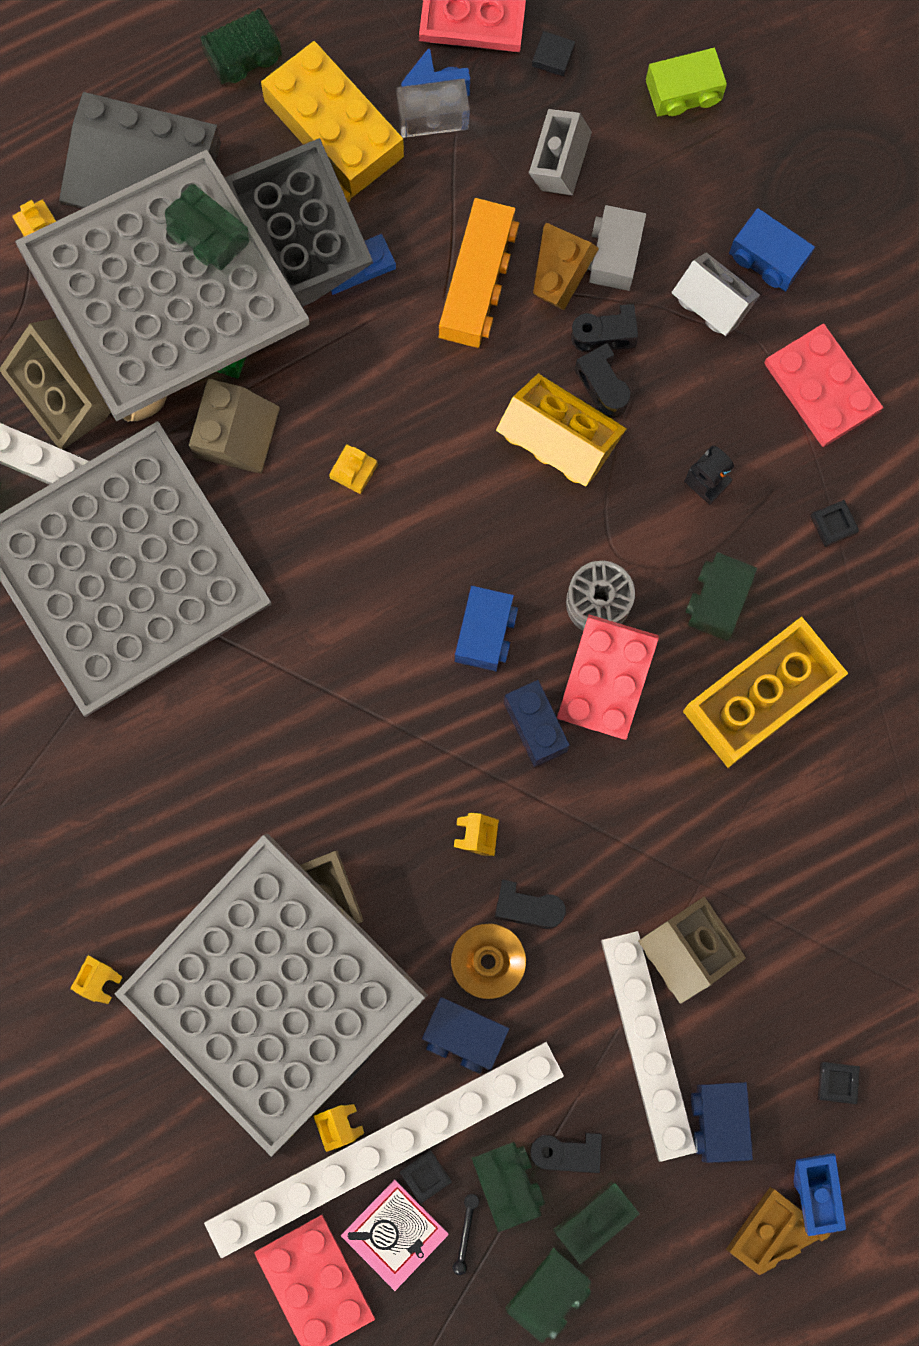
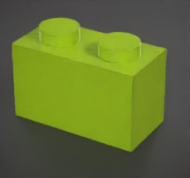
(686, 82)

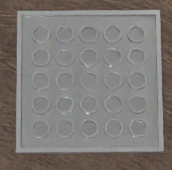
(144, 304)
(123, 569)
(270, 994)

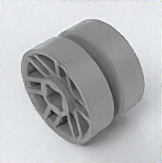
(600, 579)

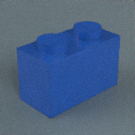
(771, 250)
(484, 629)

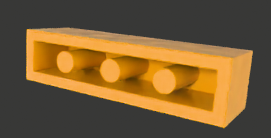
(477, 273)

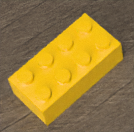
(323, 103)
(764, 692)

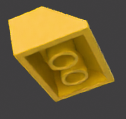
(560, 429)

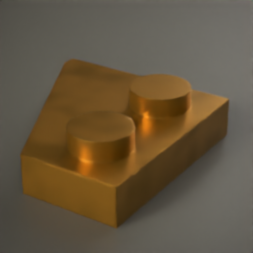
(561, 265)
(771, 1234)

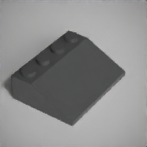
(124, 144)
(303, 219)

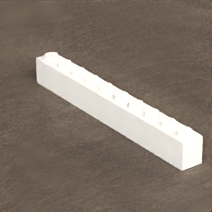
(383, 1149)

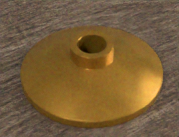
(493, 941)

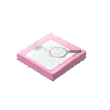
(394, 1235)

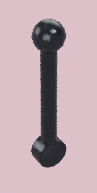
(471, 1202)

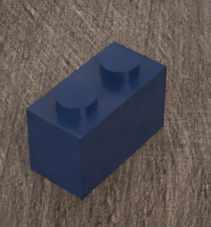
(536, 723)
(465, 1035)
(722, 1122)

